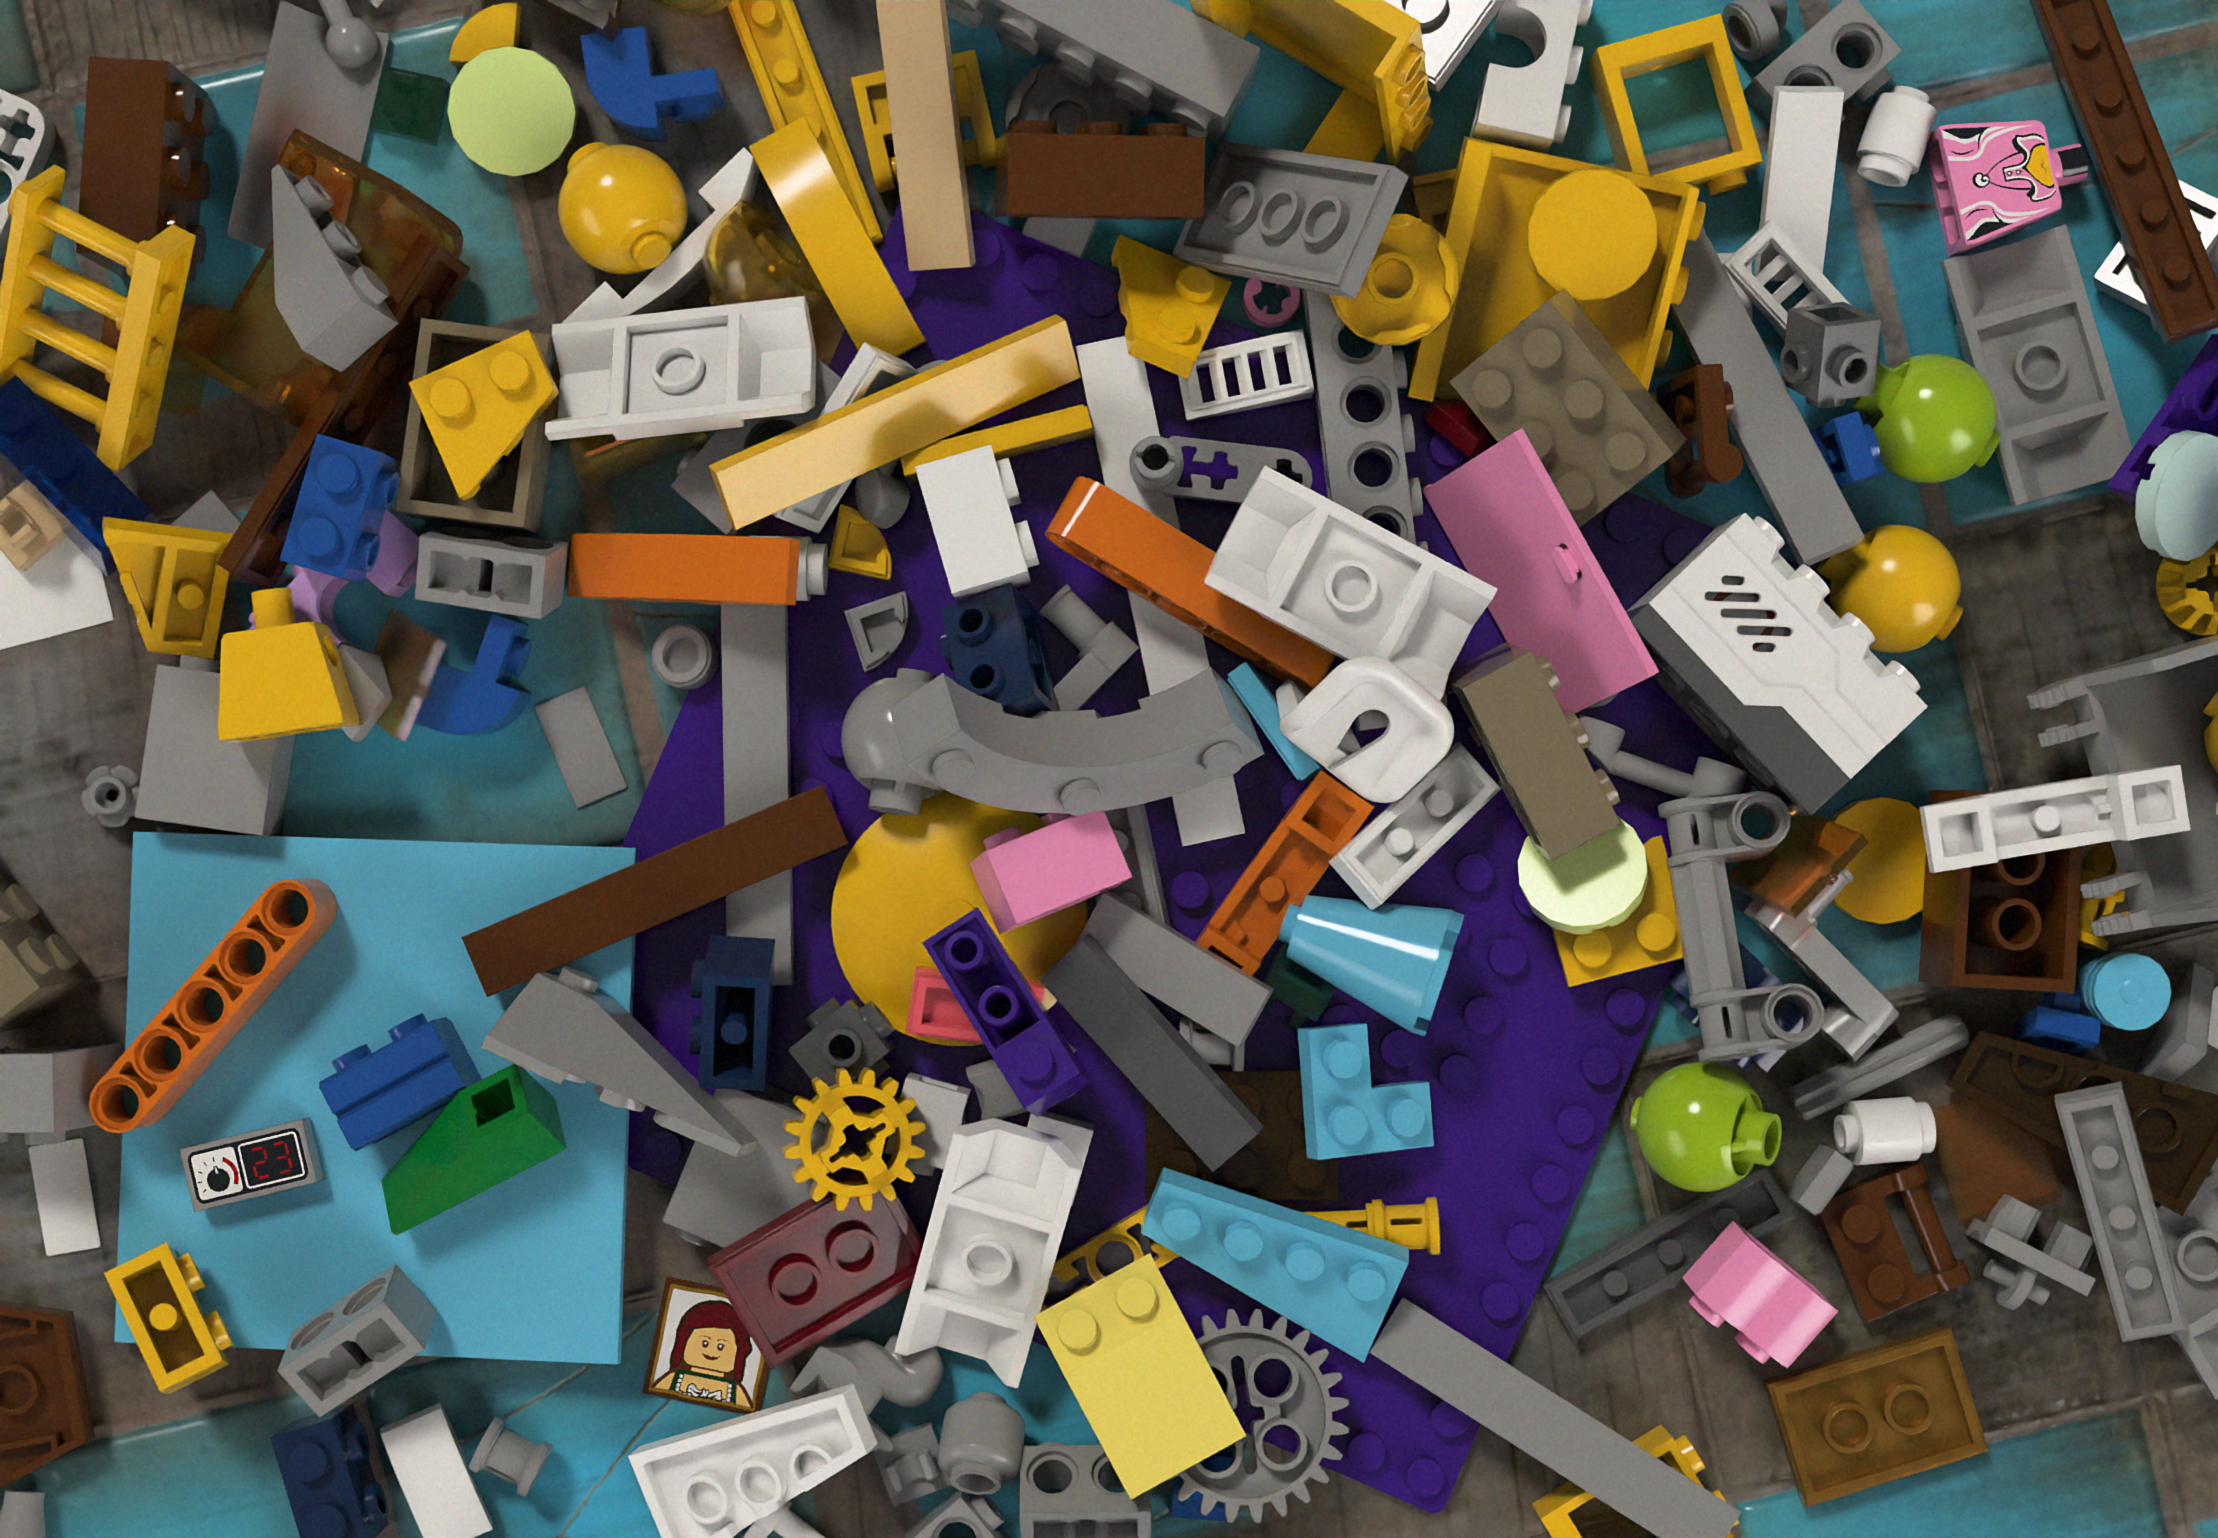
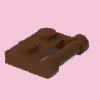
(1699, 407)
(1871, 1249)

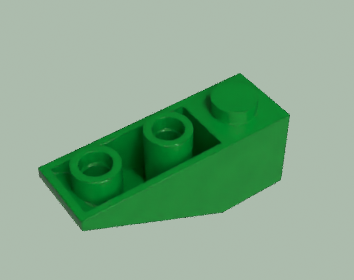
(473, 1145)

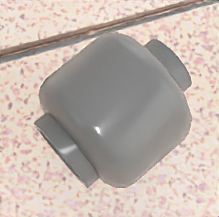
(981, 1443)

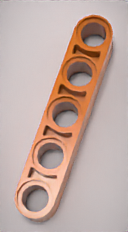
(1170, 573)
(185, 1014)

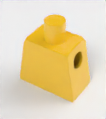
(281, 676)

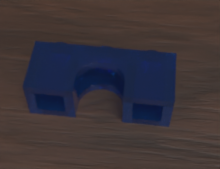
(63, 472)

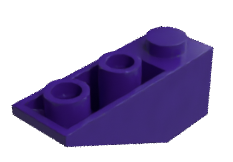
(1006, 1013)

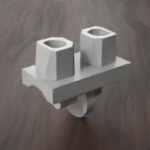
(2061, 1259)

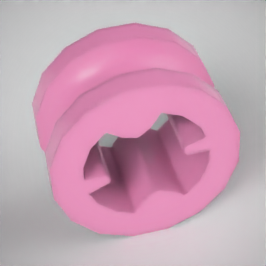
(1259, 317)

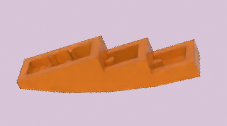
(684, 568)

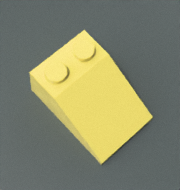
(1140, 1376)

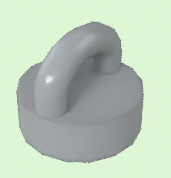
(1753, 27)

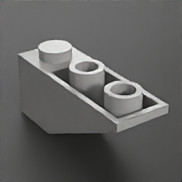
(319, 281)

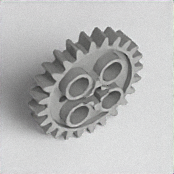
(1302, 1407)

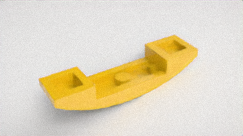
(835, 240)

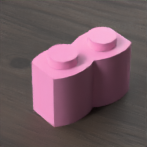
(1757, 1295)

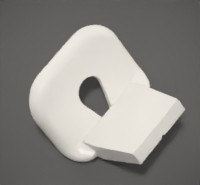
(1392, 764)

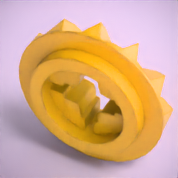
(2187, 606)

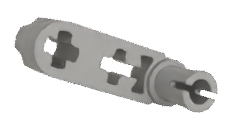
(1243, 457)
(1101, 647)
(1857, 1008)

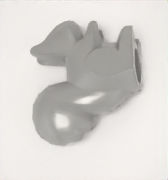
(875, 1374)

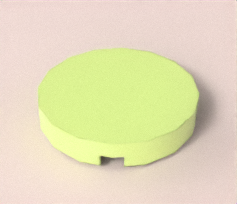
(512, 111)
(1589, 885)

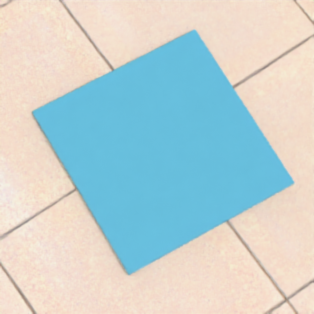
(510, 1271)

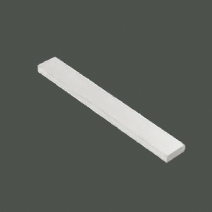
(1170, 650)

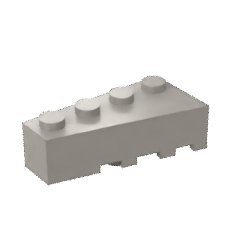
(50, 1089)

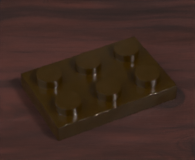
(1271, 1163)

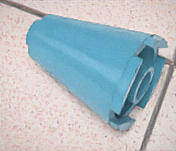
(1381, 957)

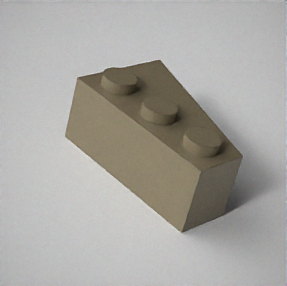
(1535, 748)

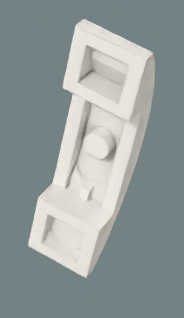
(684, 265)
(2054, 817)

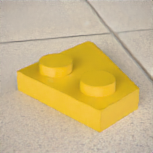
(171, 583)

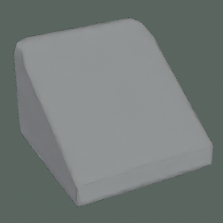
(368, 687)

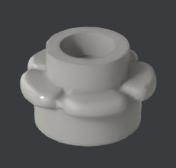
(96, 800)

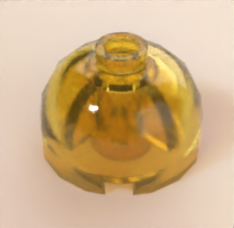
(753, 263)

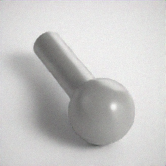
(349, 39)

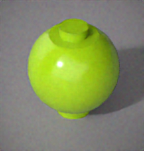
(1931, 417)
(1704, 1127)

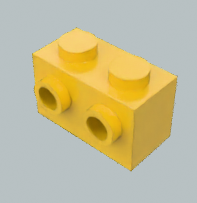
(167, 1317)

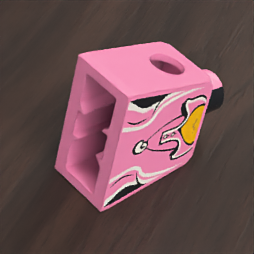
(1997, 179)

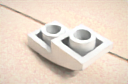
(435, 1475)

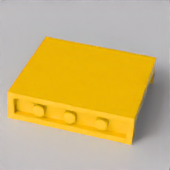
(1353, 43)
(1500, 284)

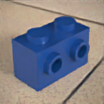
(341, 509)

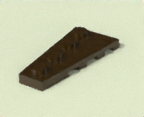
(2171, 1120)

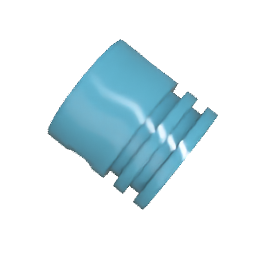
(2122, 989)

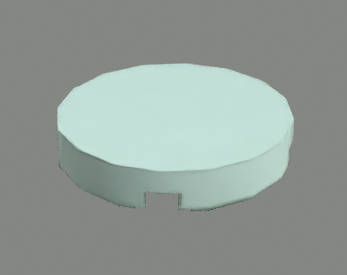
(2180, 500)

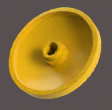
(916, 879)

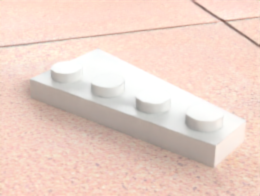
(750, 1465)

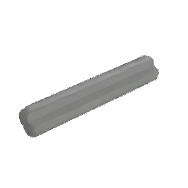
(1878, 1066)

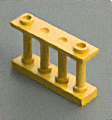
(145, 317)

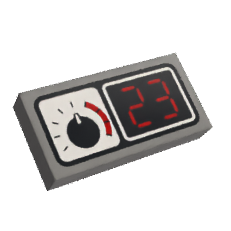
(251, 1164)

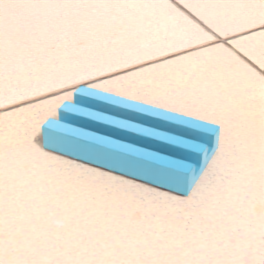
(1264, 709)

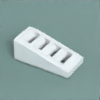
(1804, 272)
(1264, 347)

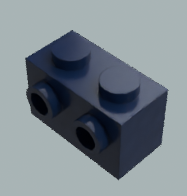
(999, 650)
(735, 1012)
(330, 1476)

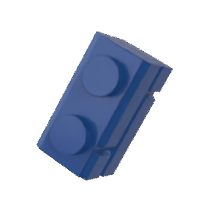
(398, 1082)

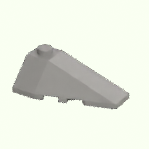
(581, 1035)

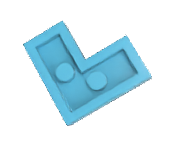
(1344, 1110)

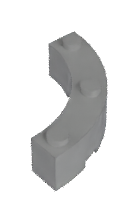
(1075, 757)

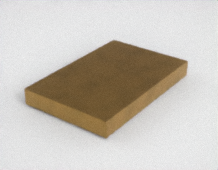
(1876, 1415)

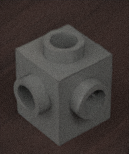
(1830, 353)
(821, 1050)

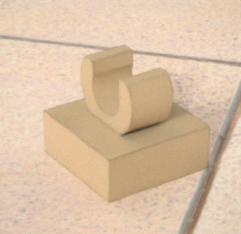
(27, 527)

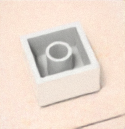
(973, 522)

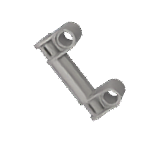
(1703, 838)

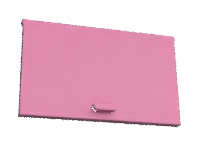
(1549, 585)

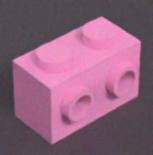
(1048, 868)

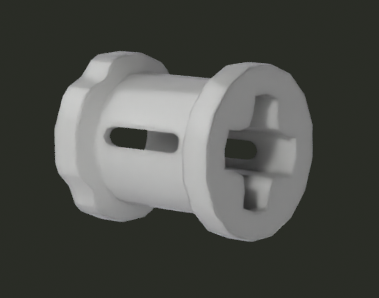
(1211, 1046)
(510, 1456)

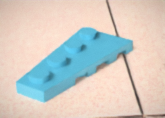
(1290, 1261)

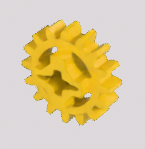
(880, 1123)

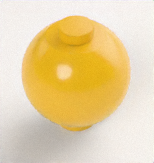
(621, 208)
(1898, 586)

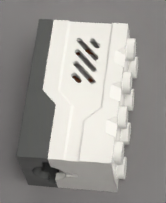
(1772, 665)

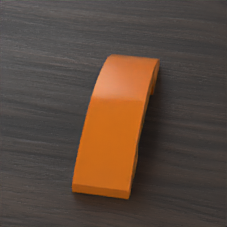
(1284, 871)

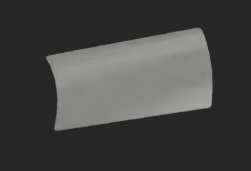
(303, 92)

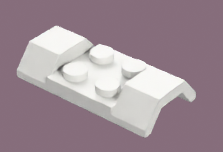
(684, 370)
(1346, 581)
(991, 1245)

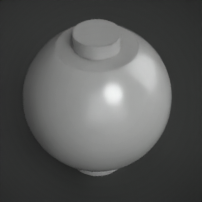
(874, 749)

